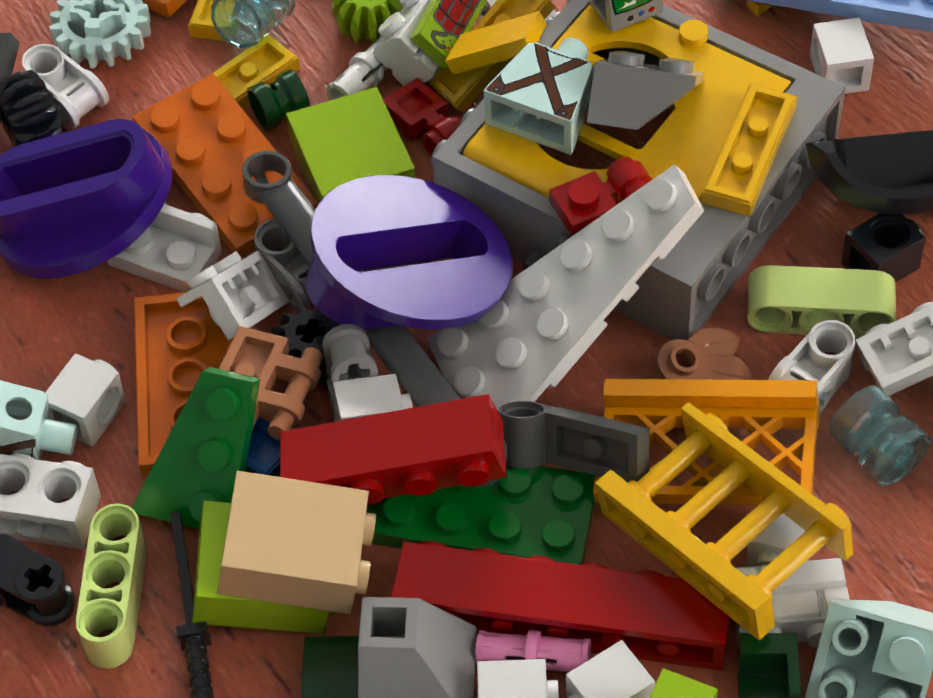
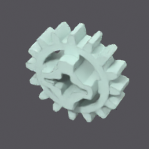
(99, 29)

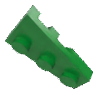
(202, 449)

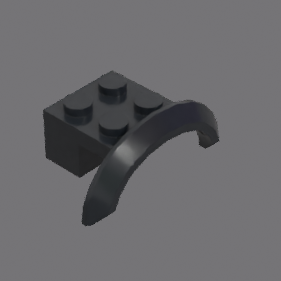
(878, 171)

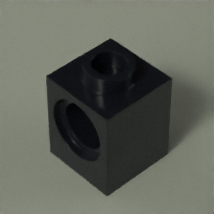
(886, 245)

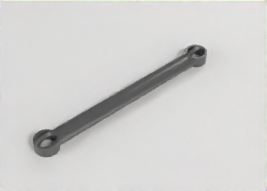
(392, 344)

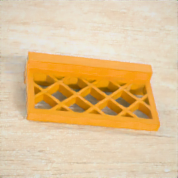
(749, 404)

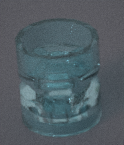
(248, 21)
(884, 441)

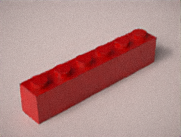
(509, 594)

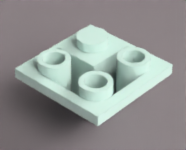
(873, 651)

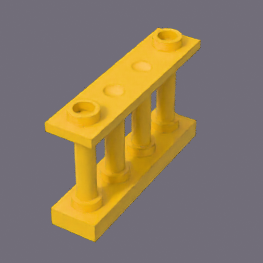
(709, 565)

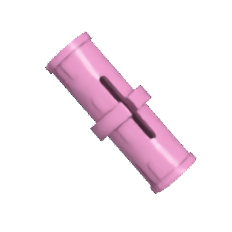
(560, 653)

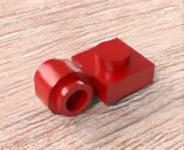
(420, 109)
(588, 198)

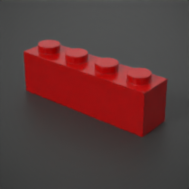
(401, 449)

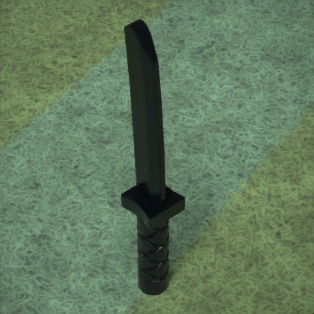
(195, 636)

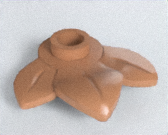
(708, 355)

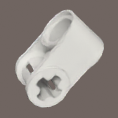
(71, 86)
(811, 363)

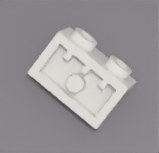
(172, 249)
(237, 292)
(899, 351)

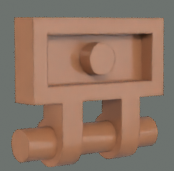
(267, 358)

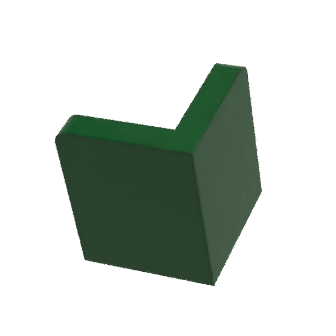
(768, 666)

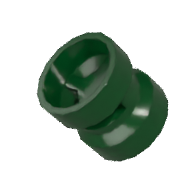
(275, 100)

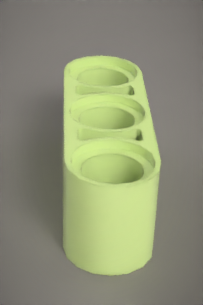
(800, 297)
(117, 606)

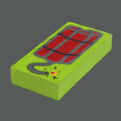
(443, 24)

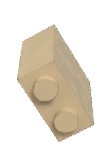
(296, 543)

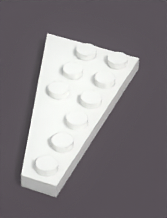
(562, 299)

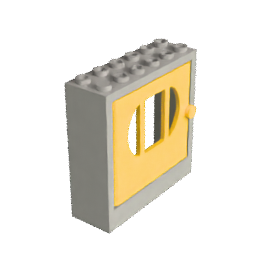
(680, 293)

